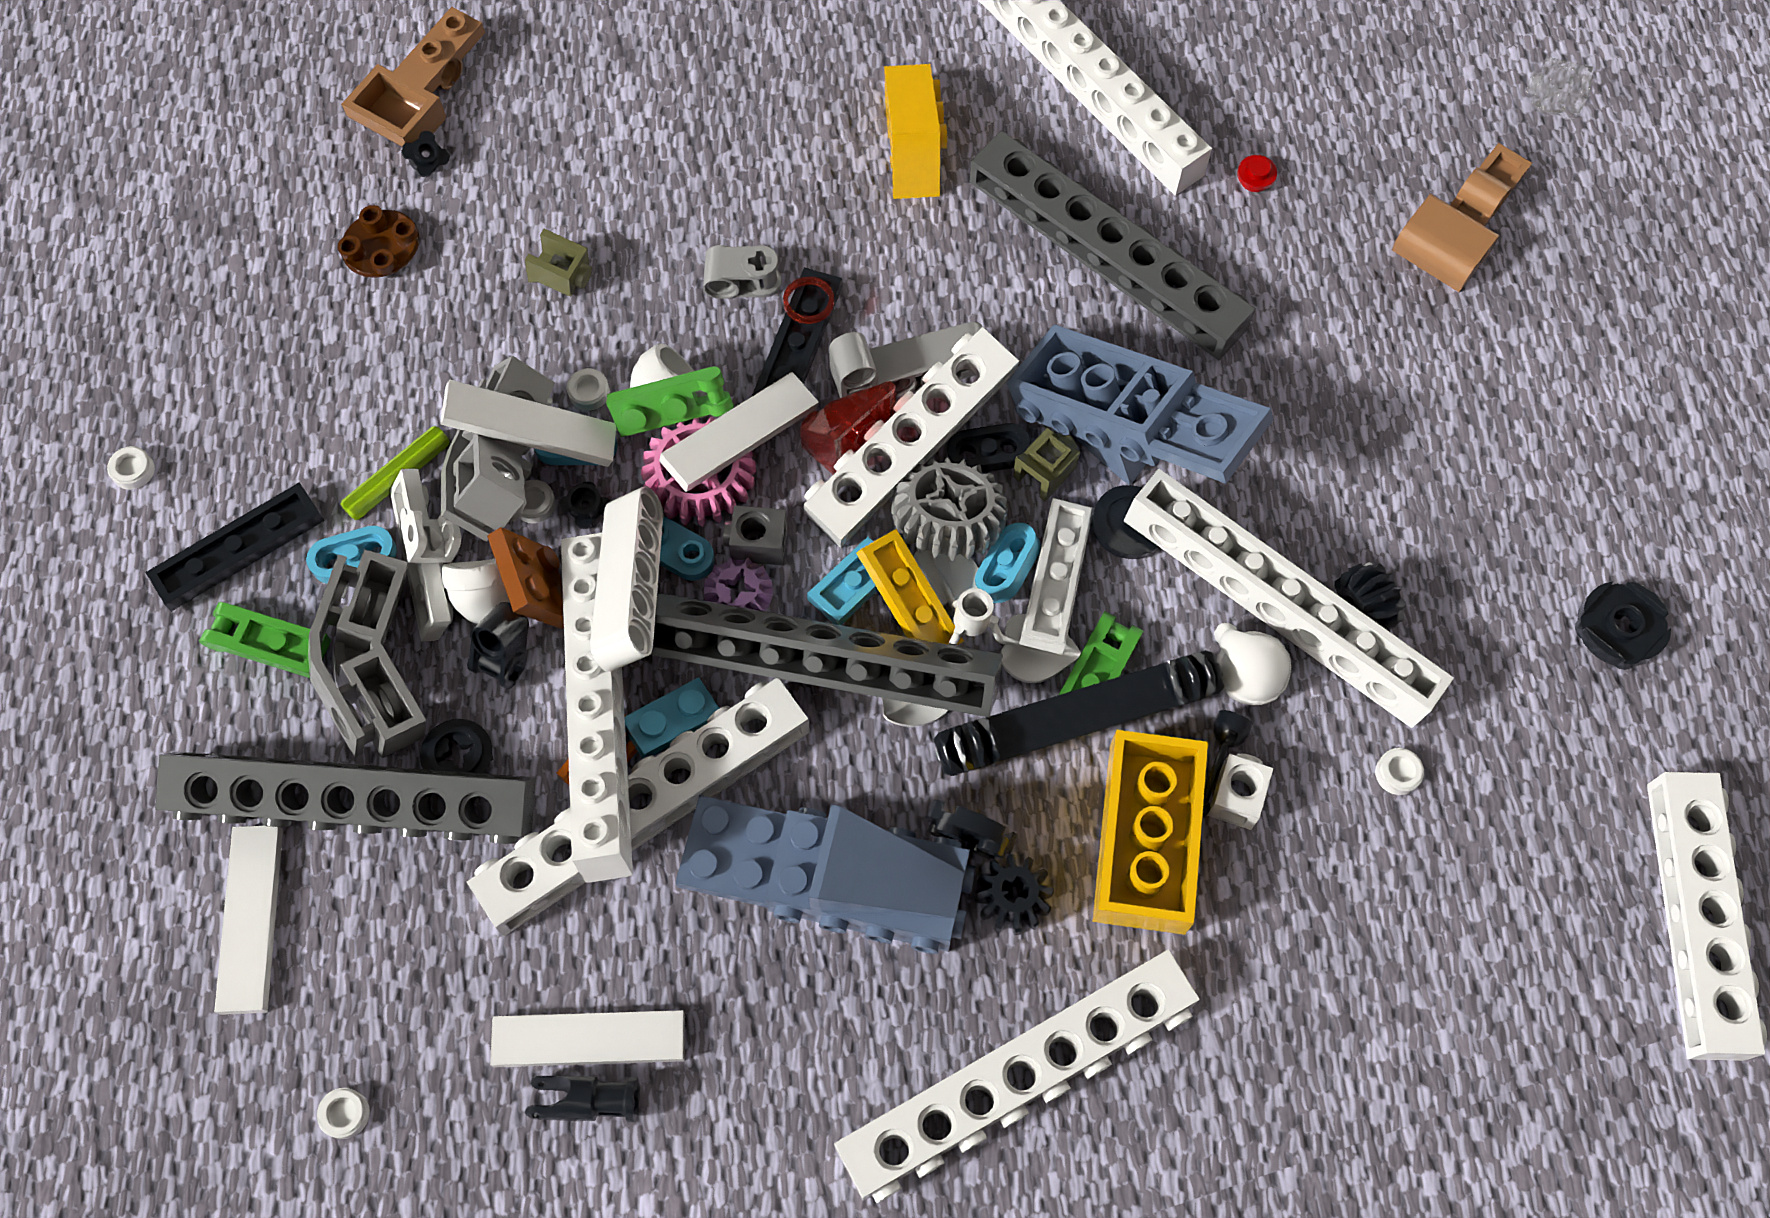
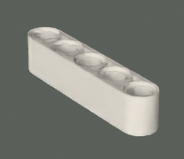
(627, 580)

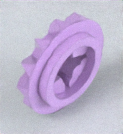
(728, 573)

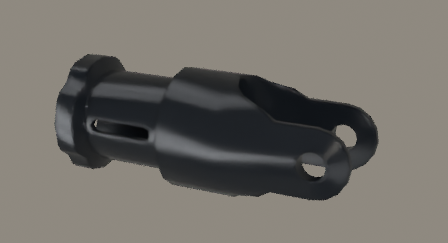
(587, 1099)

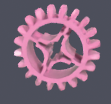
(713, 495)

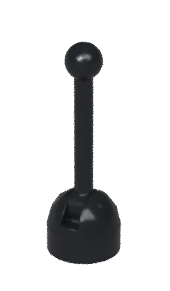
(1230, 731)

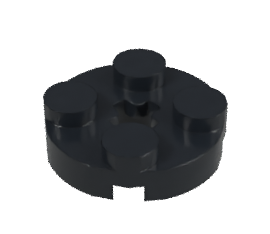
(1620, 647)
(982, 832)

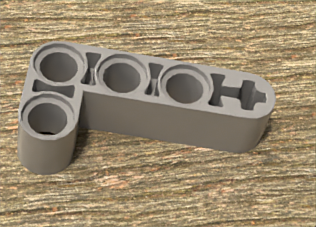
(901, 362)

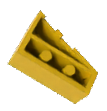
(914, 130)

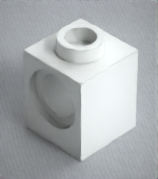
(1239, 809)

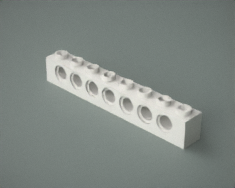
(1107, 89)
(1287, 599)
(594, 728)
(670, 802)
(1157, 979)

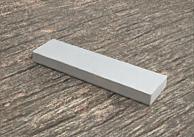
(528, 423)
(738, 431)
(1056, 576)
(249, 920)
(588, 1038)

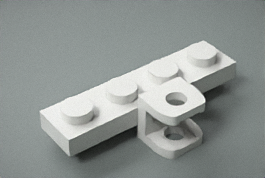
(425, 547)

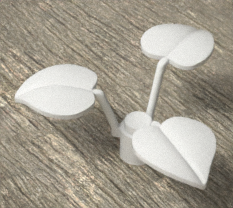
(956, 585)

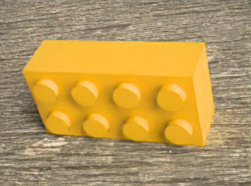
(1151, 832)

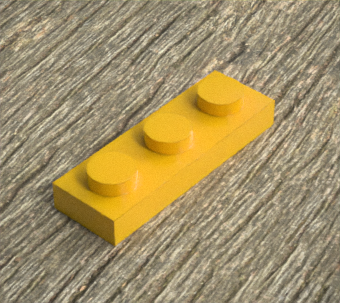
(906, 589)

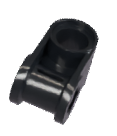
(500, 645)

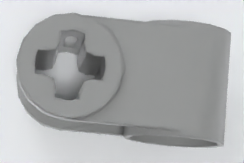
(737, 272)

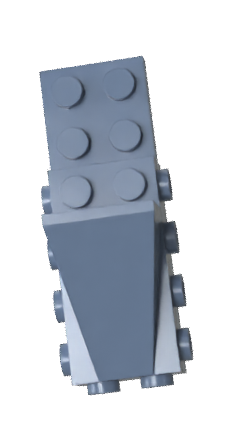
(1134, 407)
(830, 871)

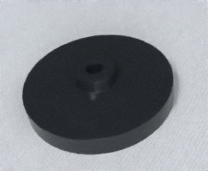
(1111, 529)

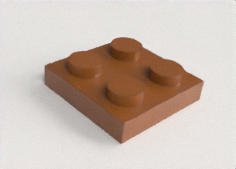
(529, 576)

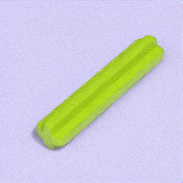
(379, 484)

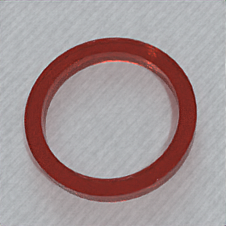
(808, 319)

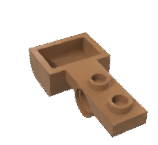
(403, 100)
(1453, 237)

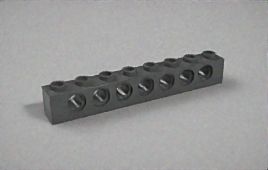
(996, 174)
(826, 655)
(185, 774)

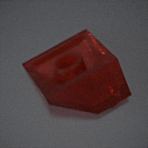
(845, 422)

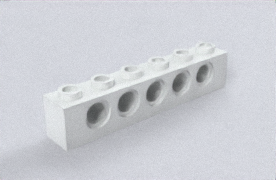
(977, 353)
(1692, 936)

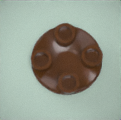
(379, 242)

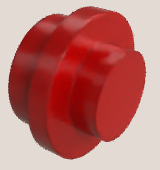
(1257, 173)

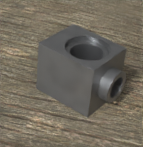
(769, 521)

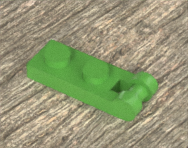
(669, 401)
(261, 639)
(1099, 660)

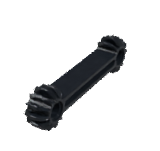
(1078, 713)

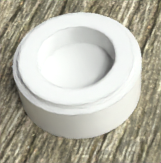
(588, 389)
(130, 467)
(539, 503)
(1399, 771)
(343, 1113)

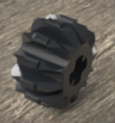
(1372, 593)
(1023, 908)

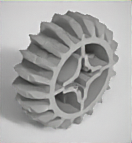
(949, 509)

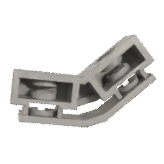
(485, 474)
(360, 662)

